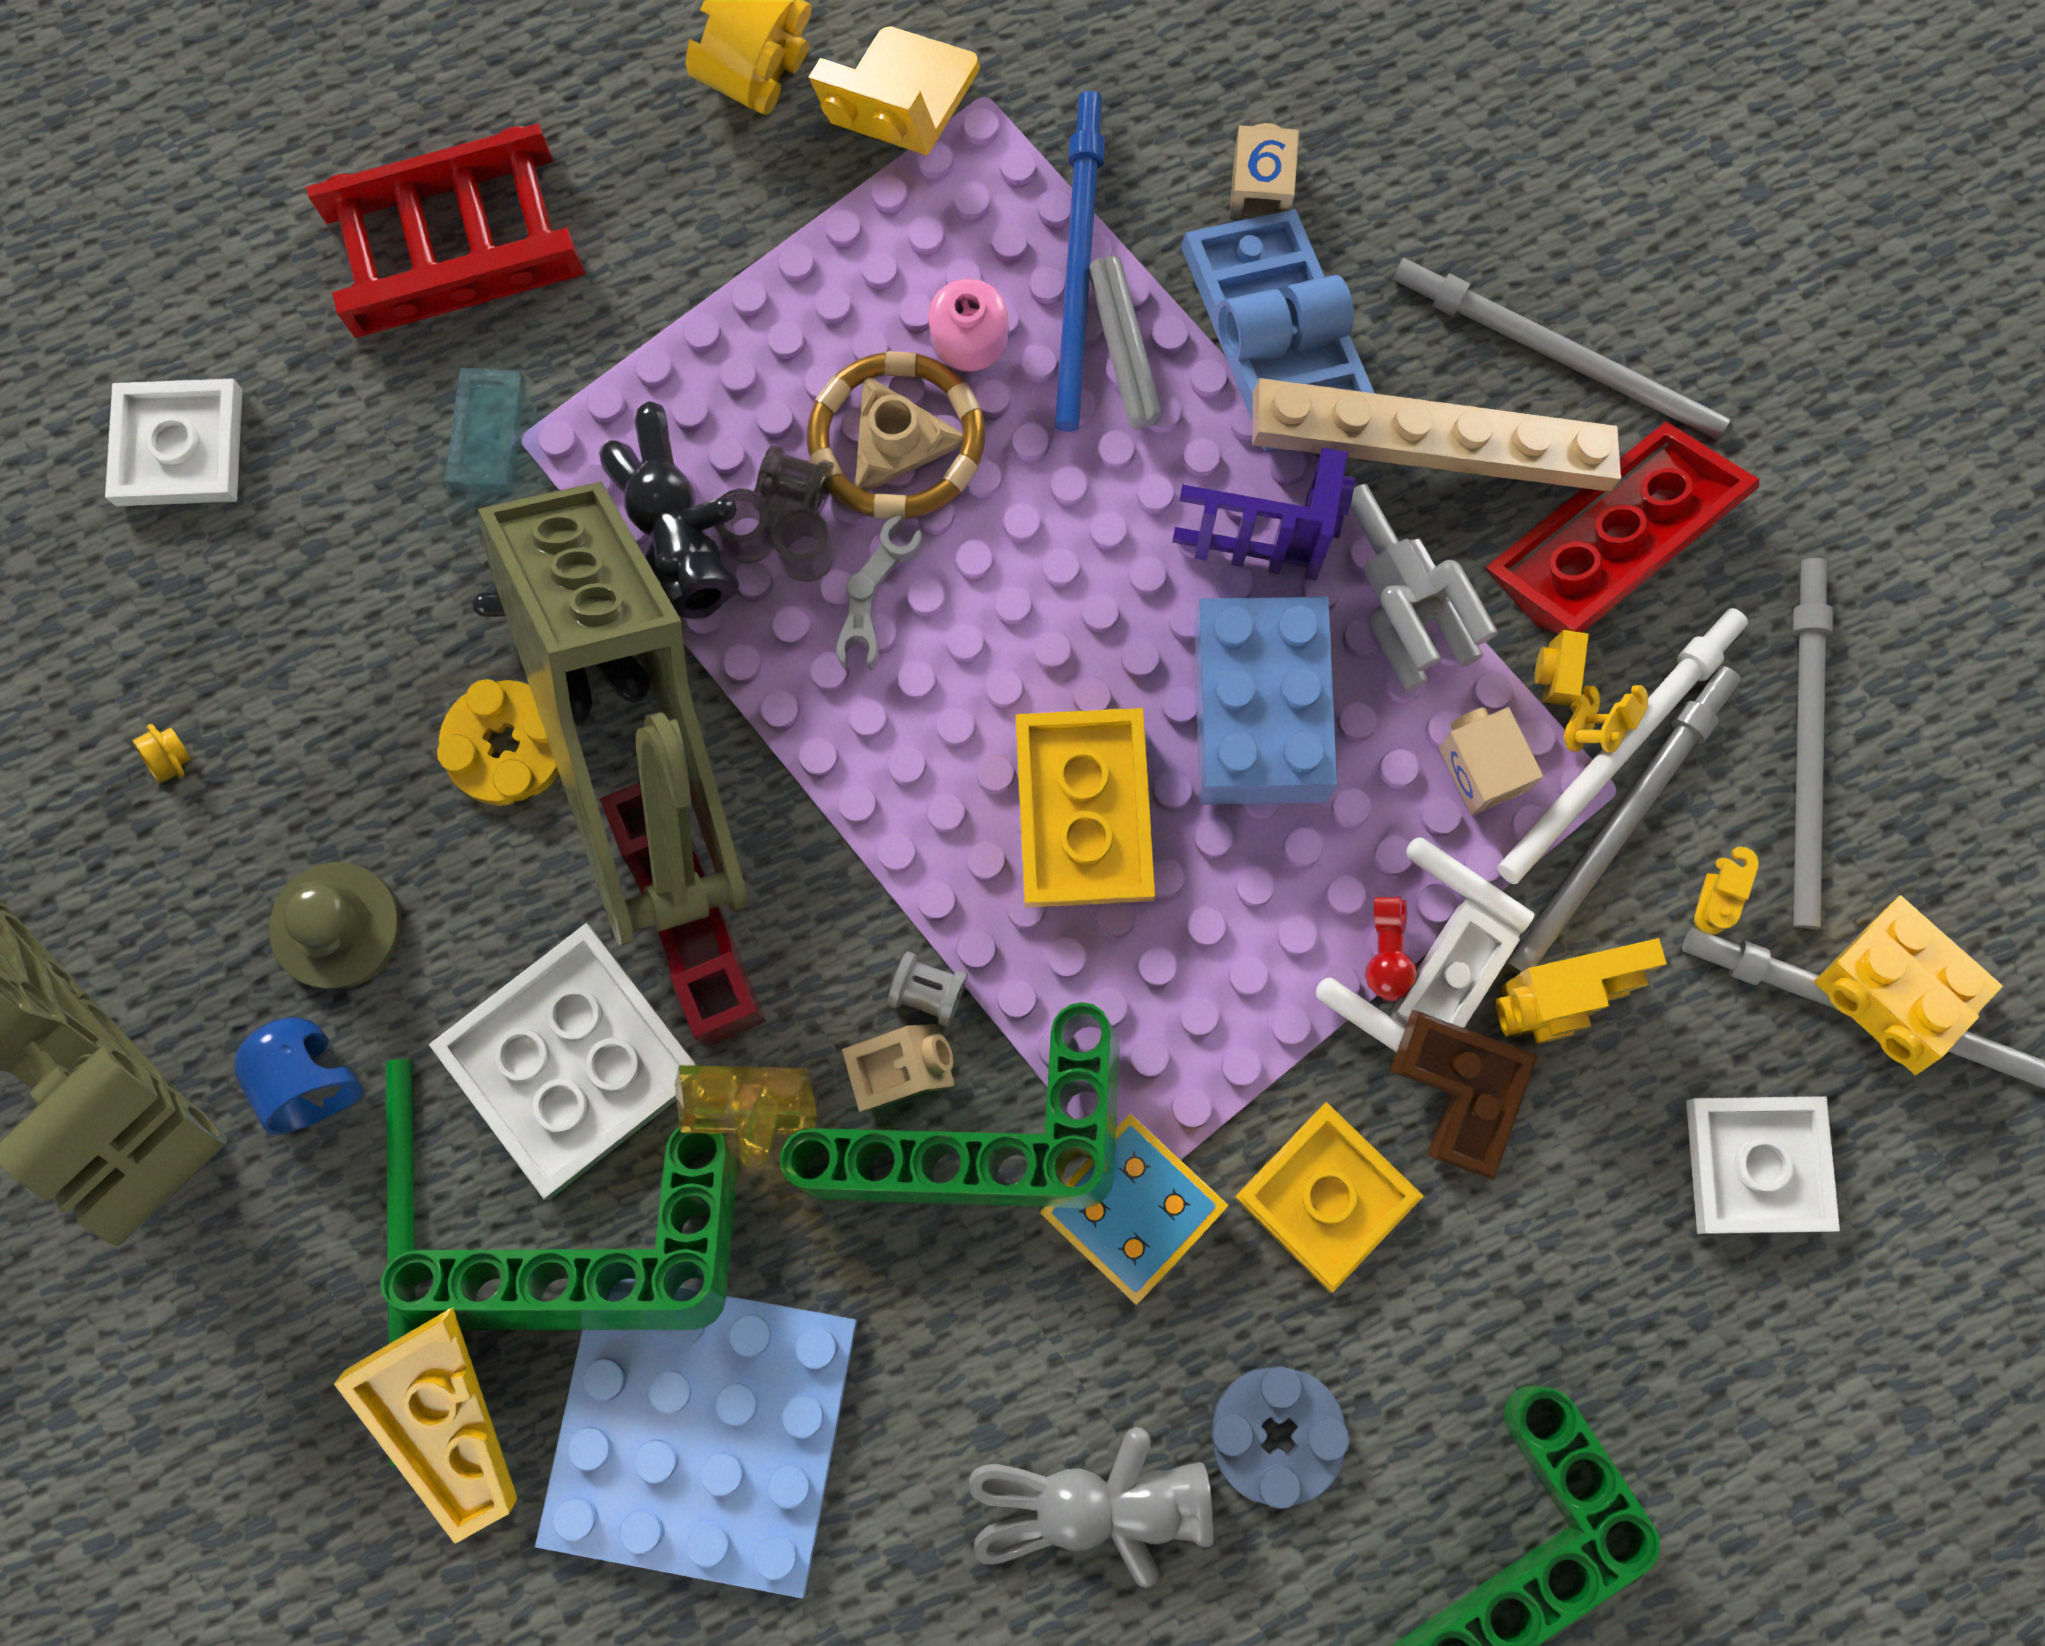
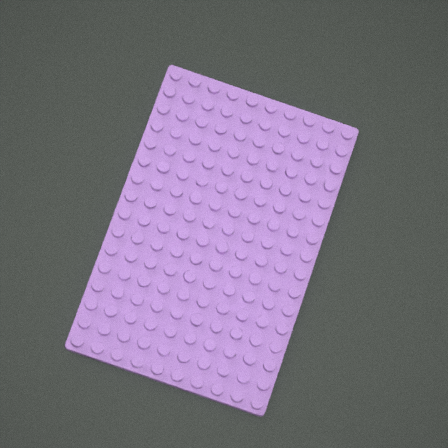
(1047, 597)

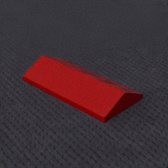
(1623, 534)

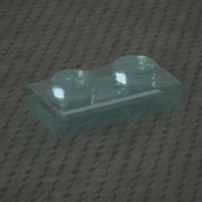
(485, 430)

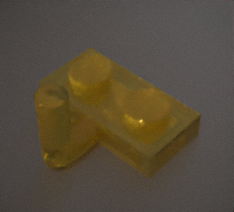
(745, 1102)

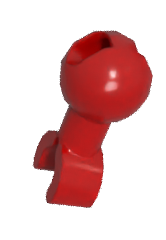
(1390, 971)

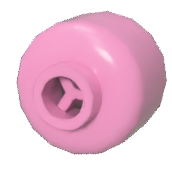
(968, 325)

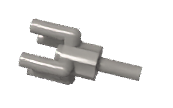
(1416, 594)

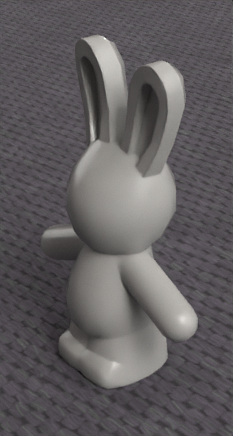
(1083, 1510)

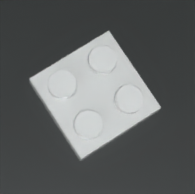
(174, 442)
(1762, 1165)

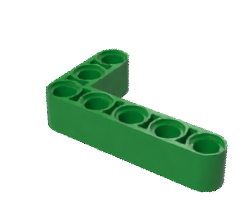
(983, 1153)
(593, 1272)
(1581, 1542)

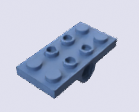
(1275, 305)

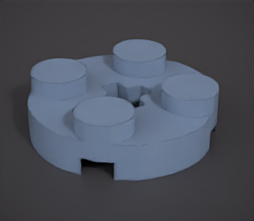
(1238, 1436)

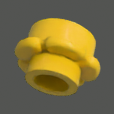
(162, 753)

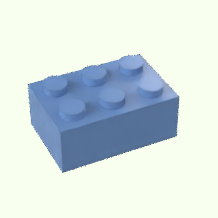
(1264, 700)

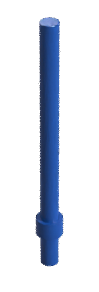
(1085, 157)

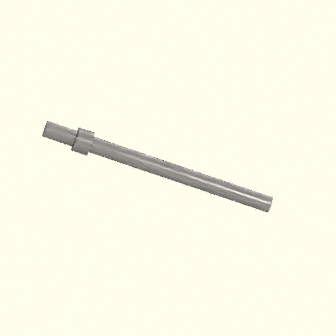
(1453, 296)
(1812, 624)
(1692, 726)
(1754, 964)

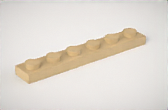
(1435, 435)

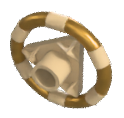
(898, 435)

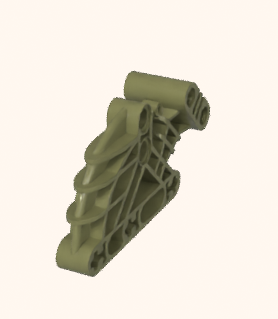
(106, 1120)

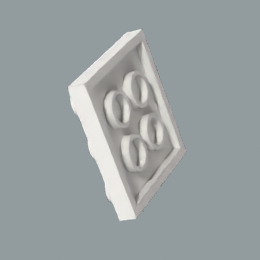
(565, 1061)

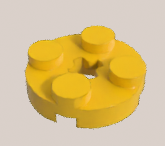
(467, 753)

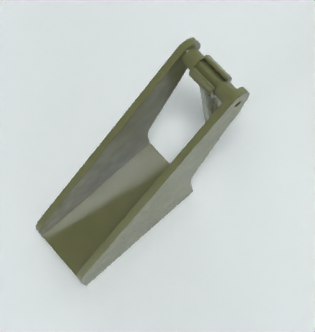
(588, 597)

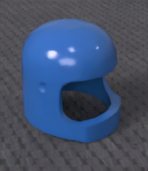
(277, 1070)

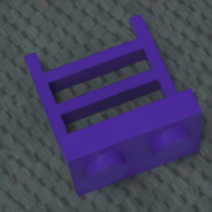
(1302, 531)

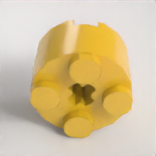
(749, 48)

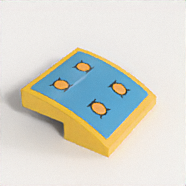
(1146, 1218)

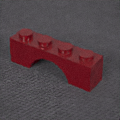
(700, 953)

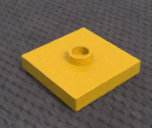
(1328, 1197)

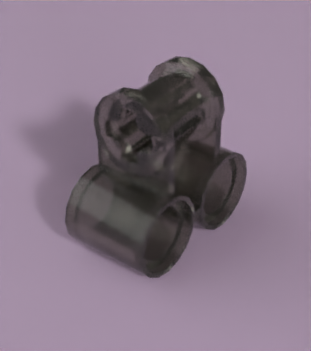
(788, 507)

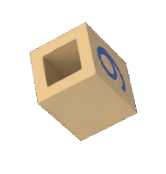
(1263, 170)
(1489, 759)

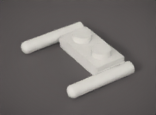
(1459, 962)

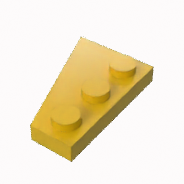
(434, 1424)

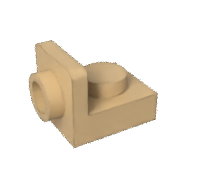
(899, 1066)

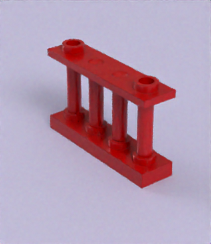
(459, 282)

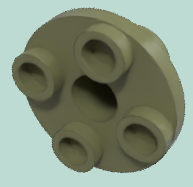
(335, 926)

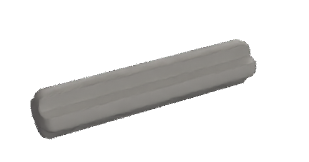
(1125, 342)

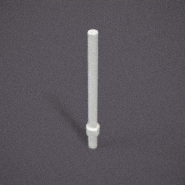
(1695, 664)

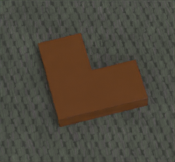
(1483, 1086)

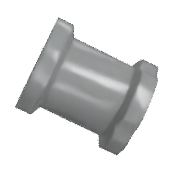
(927, 989)

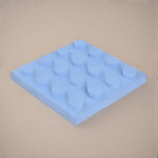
(701, 1444)

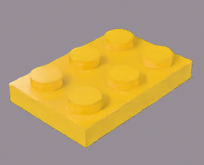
(1084, 808)

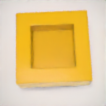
(1562, 667)

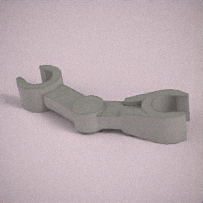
(863, 588)

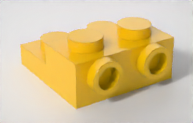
(1908, 986)
(1563, 994)

